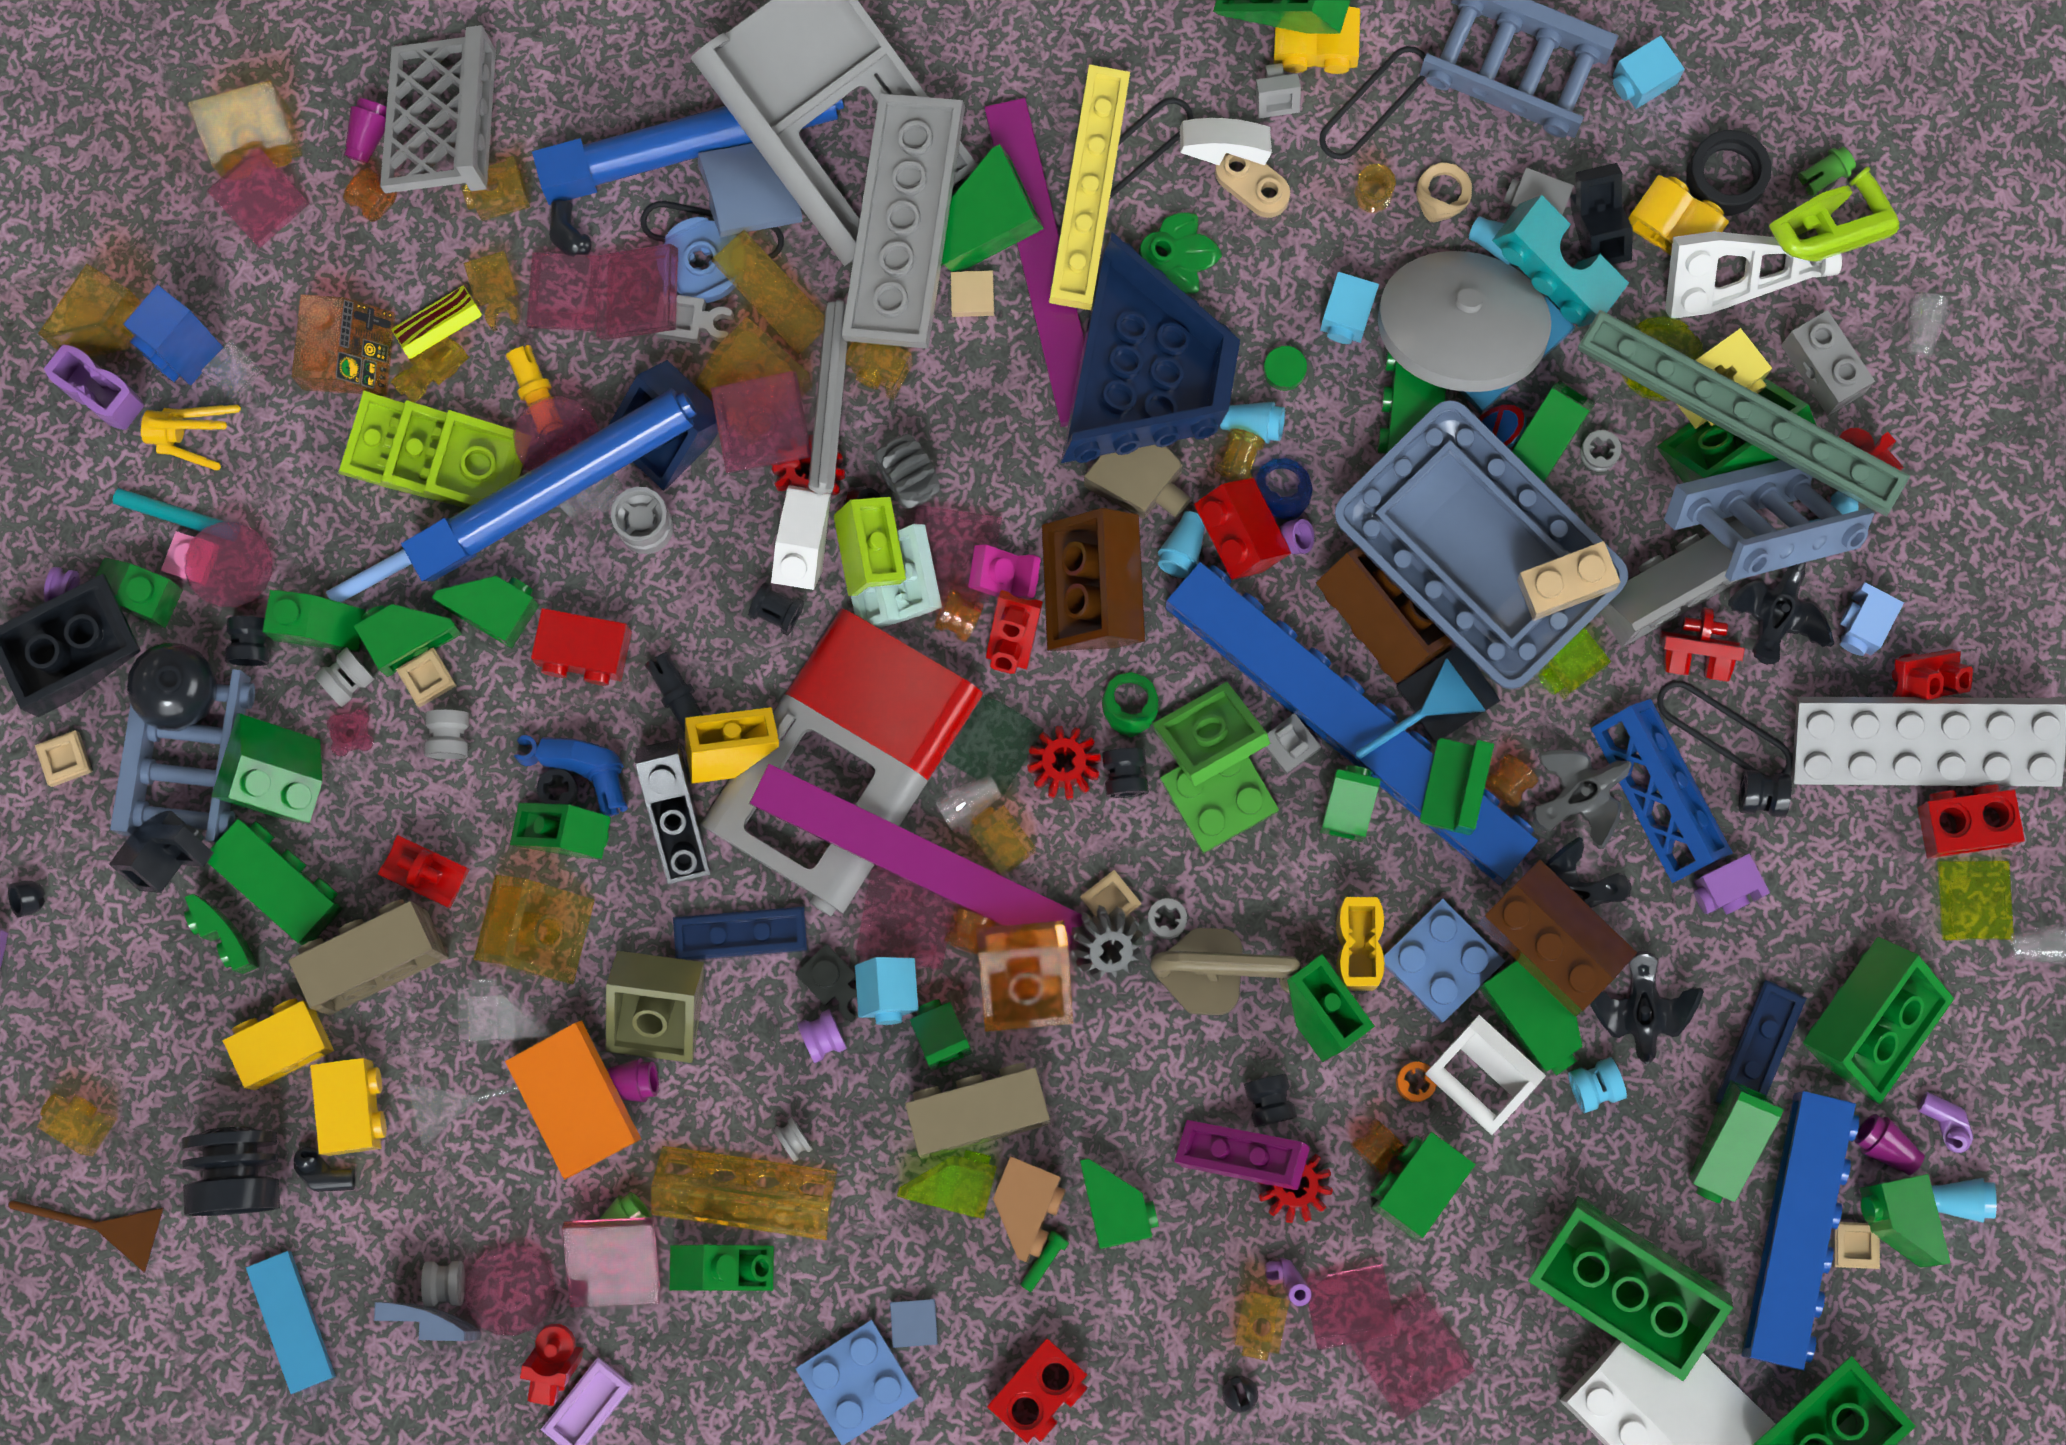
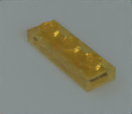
(770, 291)

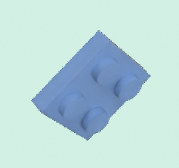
(1442, 961)
(857, 1382)

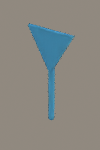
(1447, 696)

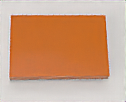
(573, 1100)

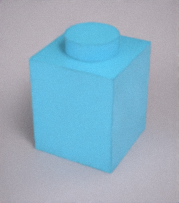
(1647, 72)
(1348, 308)
(886, 989)

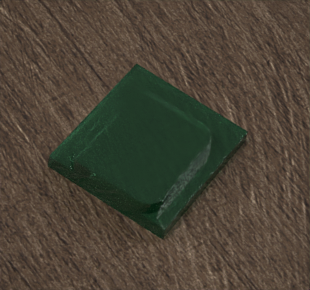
(994, 743)

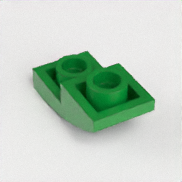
(211, 925)

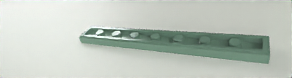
(1743, 413)

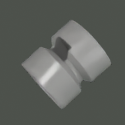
(642, 520)

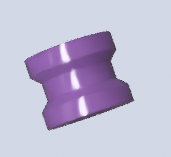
(821, 1036)

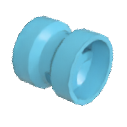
(1597, 1085)

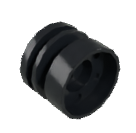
(230, 1172)

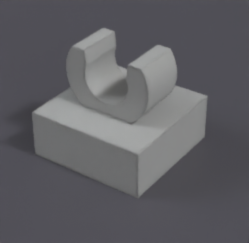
(1277, 93)
(1291, 744)

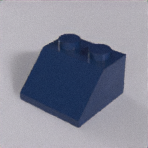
(675, 456)

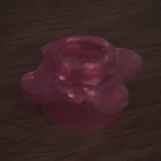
(341, 724)

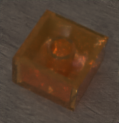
(1024, 976)

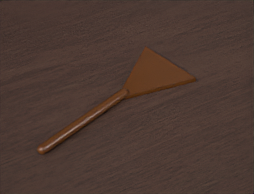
(129, 1234)

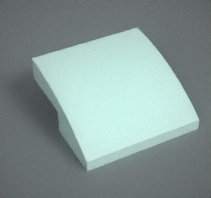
(914, 596)

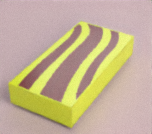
(436, 322)

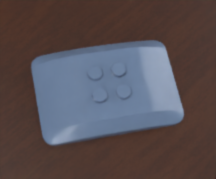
(1454, 529)

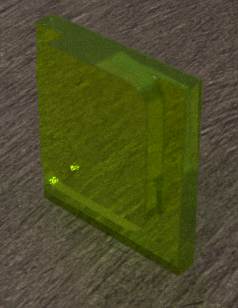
(1975, 900)

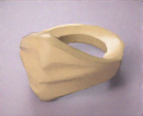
(1437, 210)

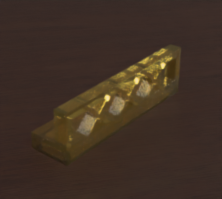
(741, 1200)

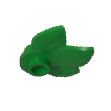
(1185, 251)

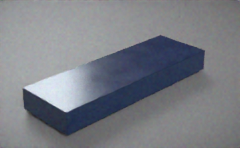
(740, 934)
(1763, 1039)

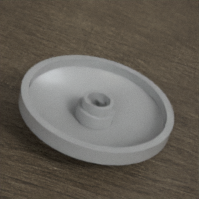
(1464, 321)

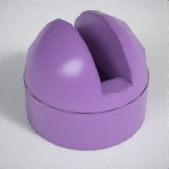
(1303, 531)

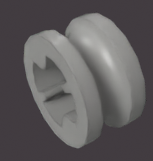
(1601, 437)
(1170, 905)
(793, 1139)

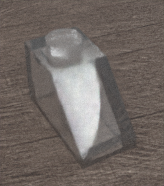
(496, 1016)

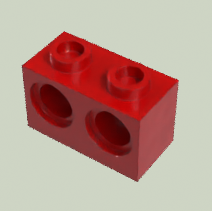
(1972, 831)
(1029, 1383)

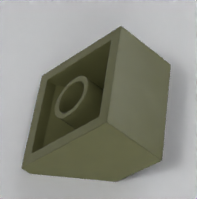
(653, 1006)

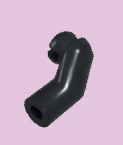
(563, 234)
(319, 1175)

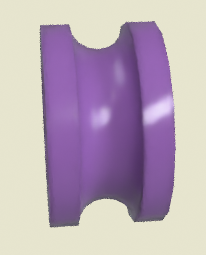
(60, 582)

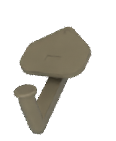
(1207, 970)

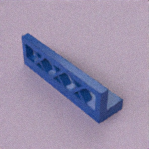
(1674, 784)

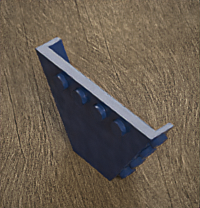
(1148, 363)

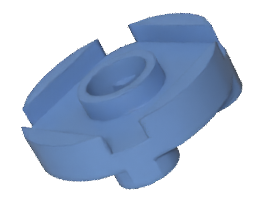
(694, 236)

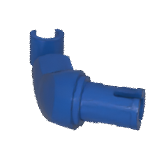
(584, 758)

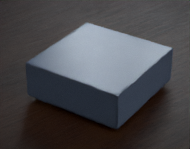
(914, 1323)

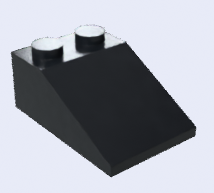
(65, 646)

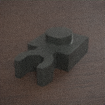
(829, 979)

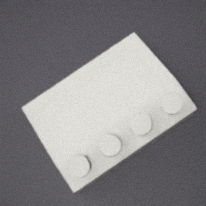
(1639, 1403)

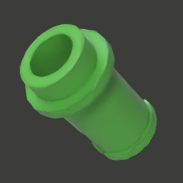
(1829, 169)

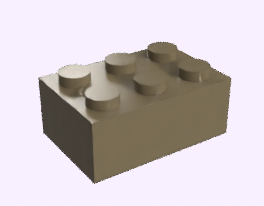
(367, 957)
(977, 1111)

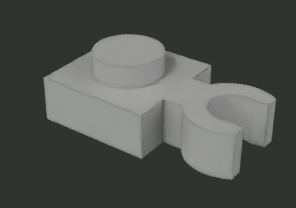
(693, 319)

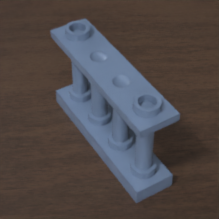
(1551, 31)
(1769, 487)
(140, 769)

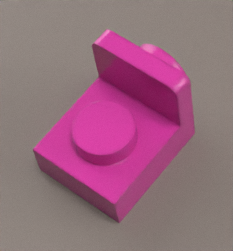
(1000, 570)

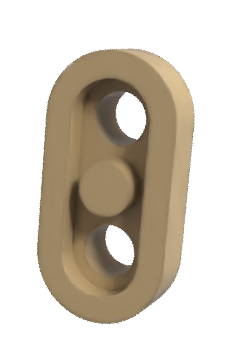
(1249, 183)

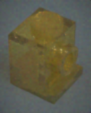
(506, 198)
(879, 366)
(75, 1123)
(1260, 1306)

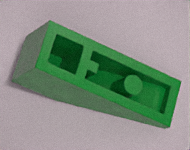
(1293, 15)

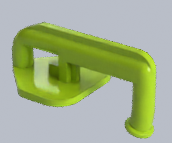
(1832, 238)

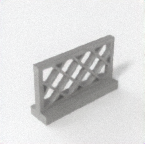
(473, 117)

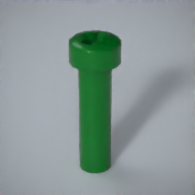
(1055, 1244)

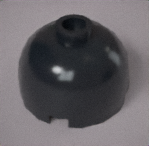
(171, 686)

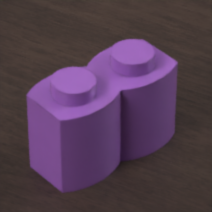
(94, 387)

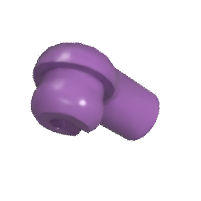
(1951, 1119)
(1292, 1281)

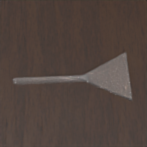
(438, 1108)

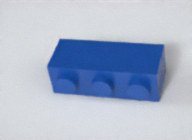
(171, 337)

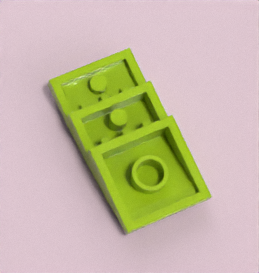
(429, 451)

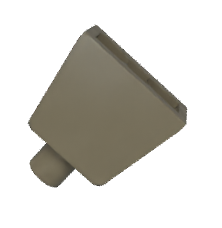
(1139, 480)

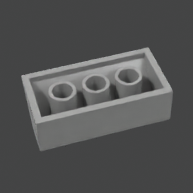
(1671, 585)

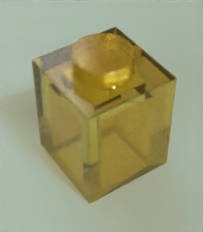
(1001, 839)

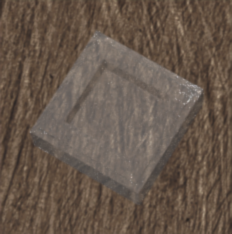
(232, 371)

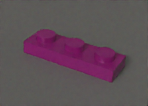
(1242, 1154)

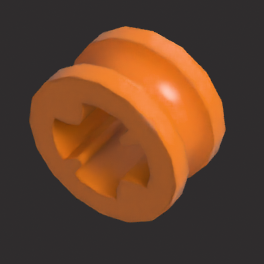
(1402, 1085)

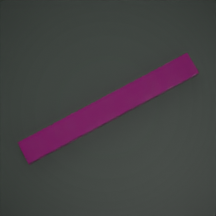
(1056, 324)
(905, 853)

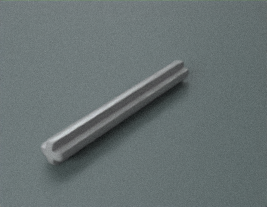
(828, 400)

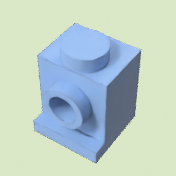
(1869, 620)

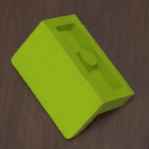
(869, 544)

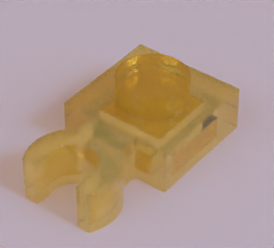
(492, 285)
(430, 366)

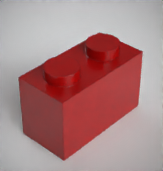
(1242, 528)
(581, 646)

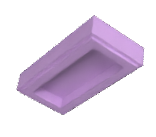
(587, 1405)

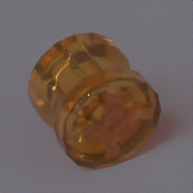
(367, 194)
(958, 615)
(1511, 780)
(964, 931)
(1377, 1146)

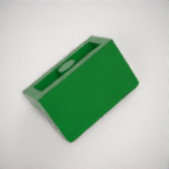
(1456, 785)

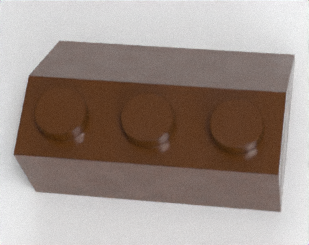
(1093, 581)
(1382, 616)
(1557, 938)

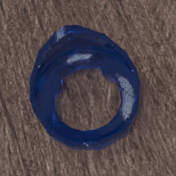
(1286, 507)

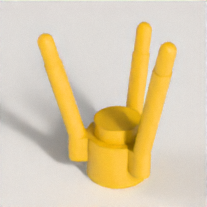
(168, 427)

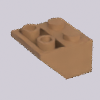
(1023, 1203)

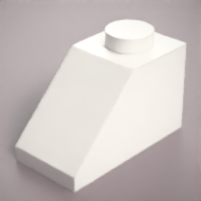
(801, 538)

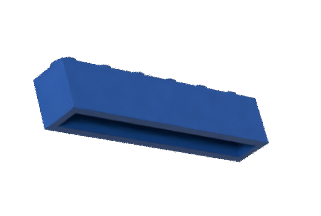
(1800, 1230)

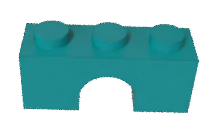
(1533, 244)

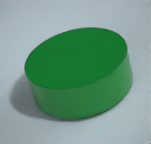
(1285, 368)

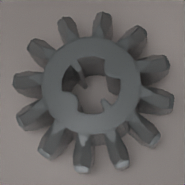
(907, 471)
(1124, 945)

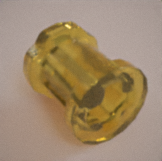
(1379, 175)
(1239, 455)

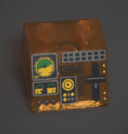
(342, 346)

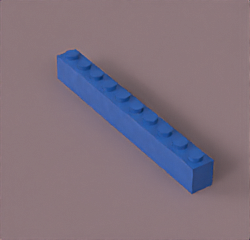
(1337, 711)

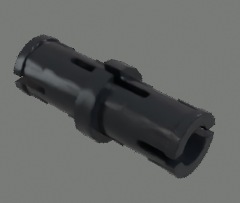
(672, 686)

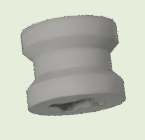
(443, 1283)

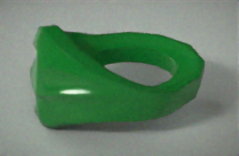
(1124, 723)

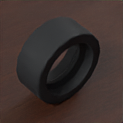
(1738, 142)

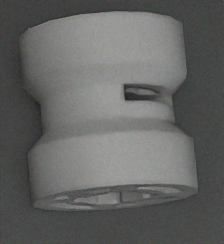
(336, 683)
(446, 729)

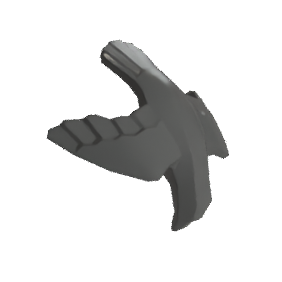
(1583, 793)

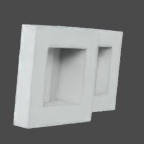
(1214, 137)

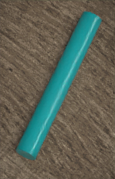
(162, 510)

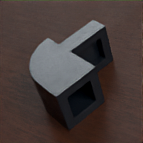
(1600, 215)
(158, 851)

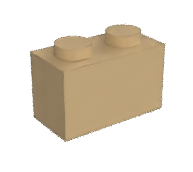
(1568, 580)

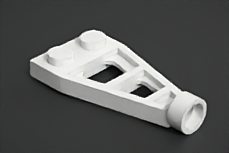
(1694, 268)

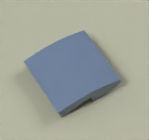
(745, 191)
(433, 1323)

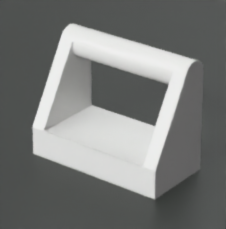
(1499, 1061)

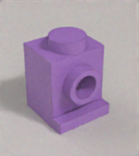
(1729, 886)

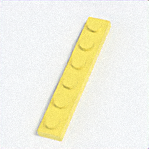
(1089, 187)

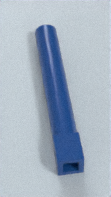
(576, 169)
(459, 538)

